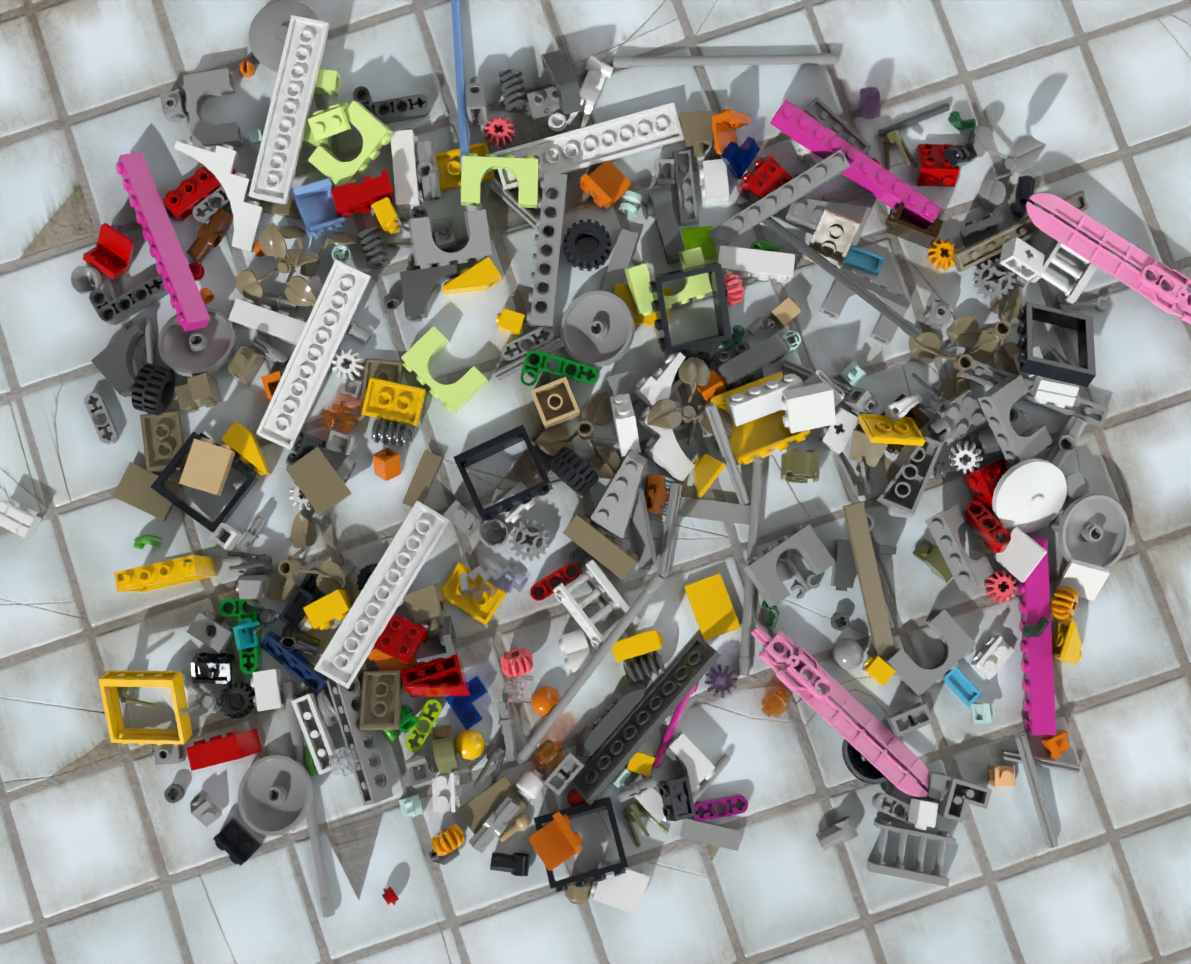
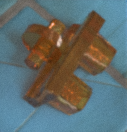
(347, 421)

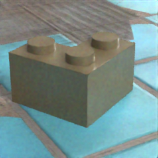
(197, 393)

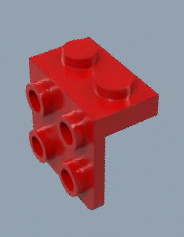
(934, 166)
(765, 177)
(112, 252)
(984, 481)
(401, 638)

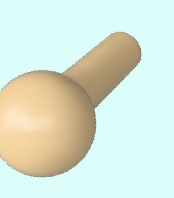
(522, 822)

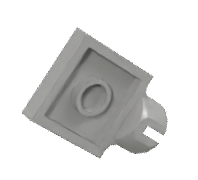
(959, 420)

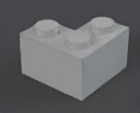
(959, 795)

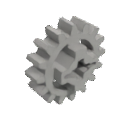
(996, 289)
(524, 529)

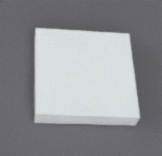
(1020, 555)
(1084, 578)

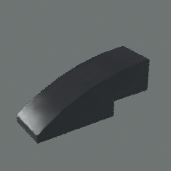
(302, 597)

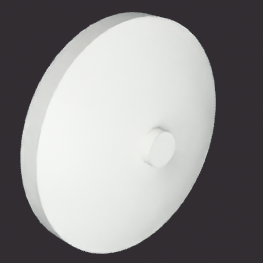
(1029, 495)

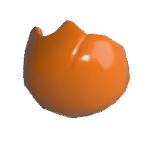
(544, 700)

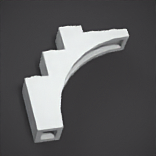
(221, 164)
(664, 446)

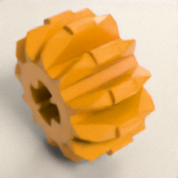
(935, 251)
(1064, 603)
(447, 840)

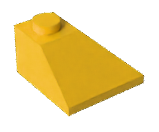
(705, 473)
(1066, 642)

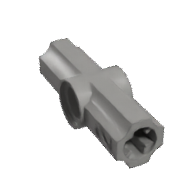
(430, 180)
(1069, 434)
(494, 824)

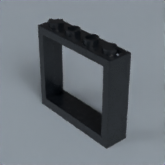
(719, 300)
(1050, 369)
(490, 448)
(188, 509)
(598, 874)

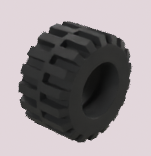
(582, 230)
(153, 389)
(573, 471)

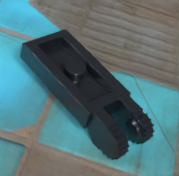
(959, 155)

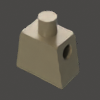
(697, 130)
(246, 364)
(864, 450)
(427, 605)

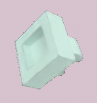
(255, 138)
(852, 374)
(982, 713)
(621, 777)
(411, 806)

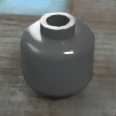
(986, 441)

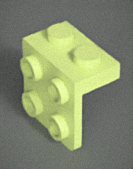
(329, 121)

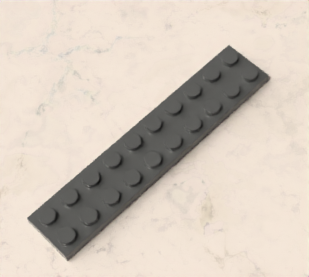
(644, 719)

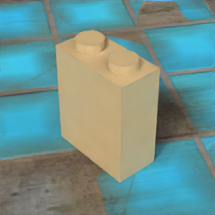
(207, 466)

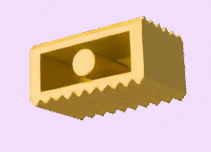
(387, 216)

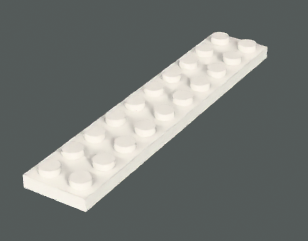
(289, 110)
(598, 143)
(313, 355)
(381, 594)

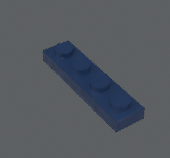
(294, 663)

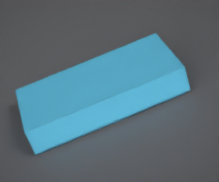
(863, 260)
(961, 686)

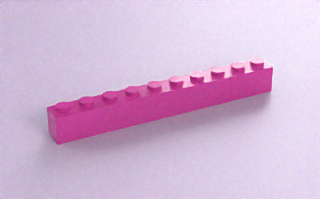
(863, 169)
(162, 241)
(1037, 651)

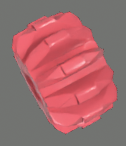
(498, 125)
(733, 289)
(1003, 579)
(516, 662)

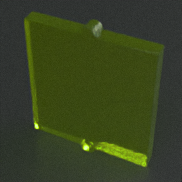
(700, 238)

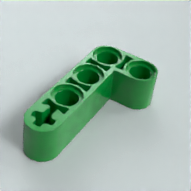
(559, 370)
(240, 611)

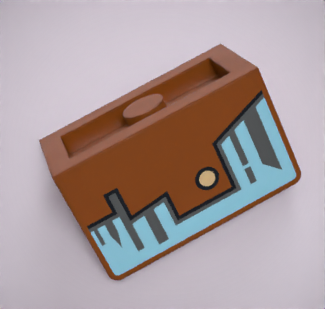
(657, 493)

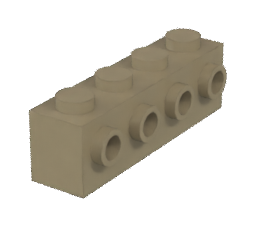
(601, 546)

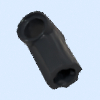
(1024, 190)
(293, 639)
(515, 863)

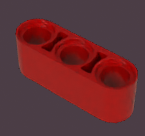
(990, 535)
(545, 583)

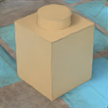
(785, 312)

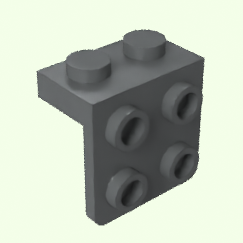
(976, 231)
(726, 355)

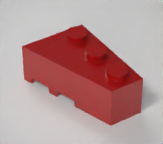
(359, 197)
(436, 678)
(223, 749)

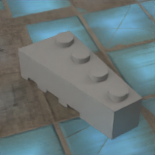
(808, 212)
(909, 483)
(620, 498)

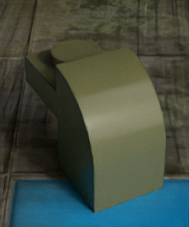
(933, 558)
(444, 749)

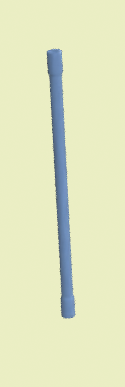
(460, 79)

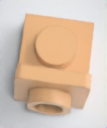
(1001, 775)

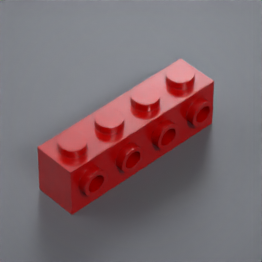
(191, 193)

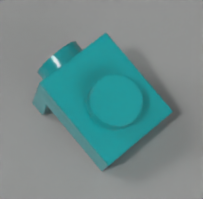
(244, 634)

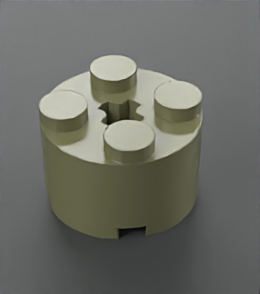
(800, 466)

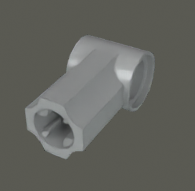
(841, 831)

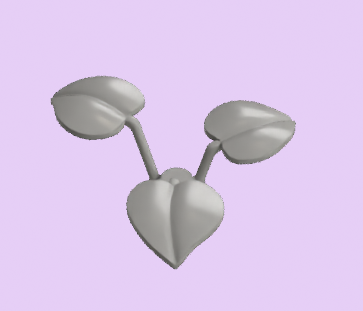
(1026, 153)

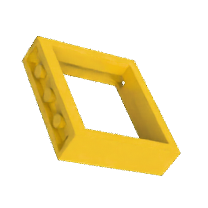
(165, 574)
(125, 678)

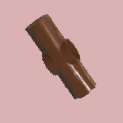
(210, 235)

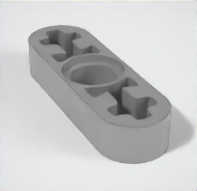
(208, 201)
(512, 346)
(102, 433)
(891, 809)

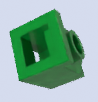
(407, 720)

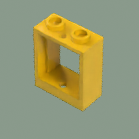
(637, 645)

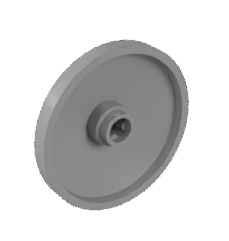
(270, 30)
(597, 328)
(198, 349)
(1094, 531)
(275, 795)

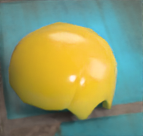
(469, 744)

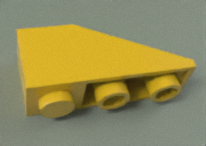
(477, 278)
(247, 446)

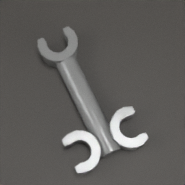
(1081, 305)
(804, 585)

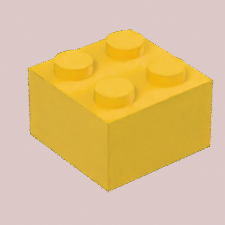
(328, 609)

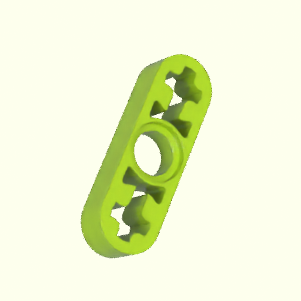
(421, 740)

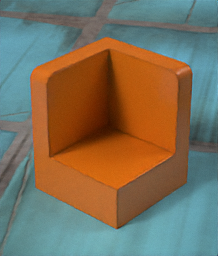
(271, 382)
(387, 464)
(1056, 744)

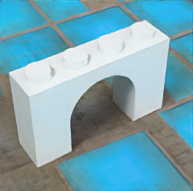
(697, 768)

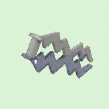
(500, 581)

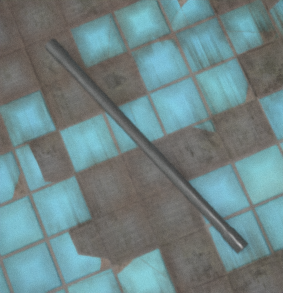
(905, 325)

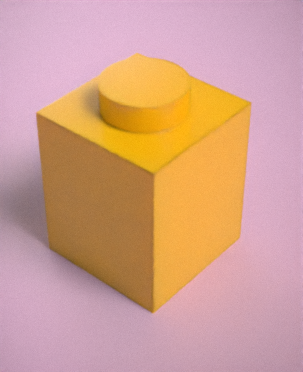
(511, 322)
(878, 670)
(641, 763)

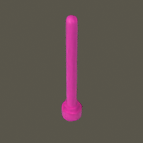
(671, 728)

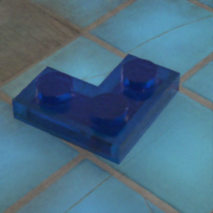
(740, 158)
(464, 706)

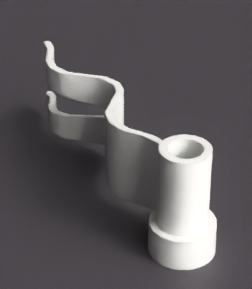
(592, 86)

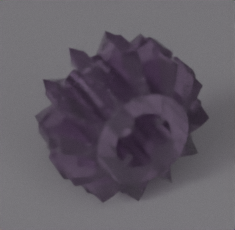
(869, 102)
(719, 687)

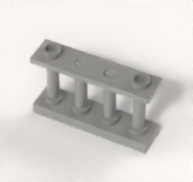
(898, 868)

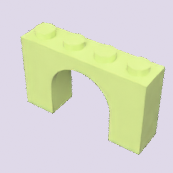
(328, 84)
(374, 136)
(475, 168)
(691, 287)
(419, 359)

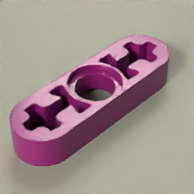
(733, 799)

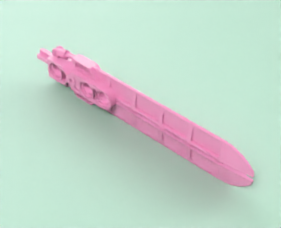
(1174, 282)
(844, 724)

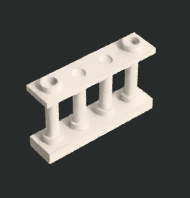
(1081, 276)
(603, 588)

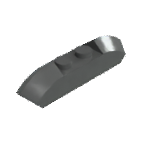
(627, 698)

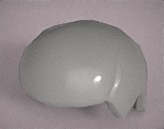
(86, 279)
(493, 533)
(847, 653)

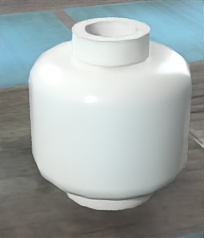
(530, 784)

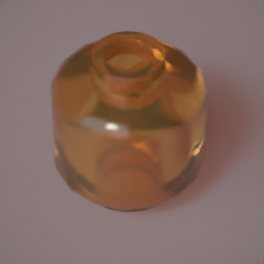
(775, 703)
(549, 754)

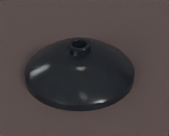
(861, 768)

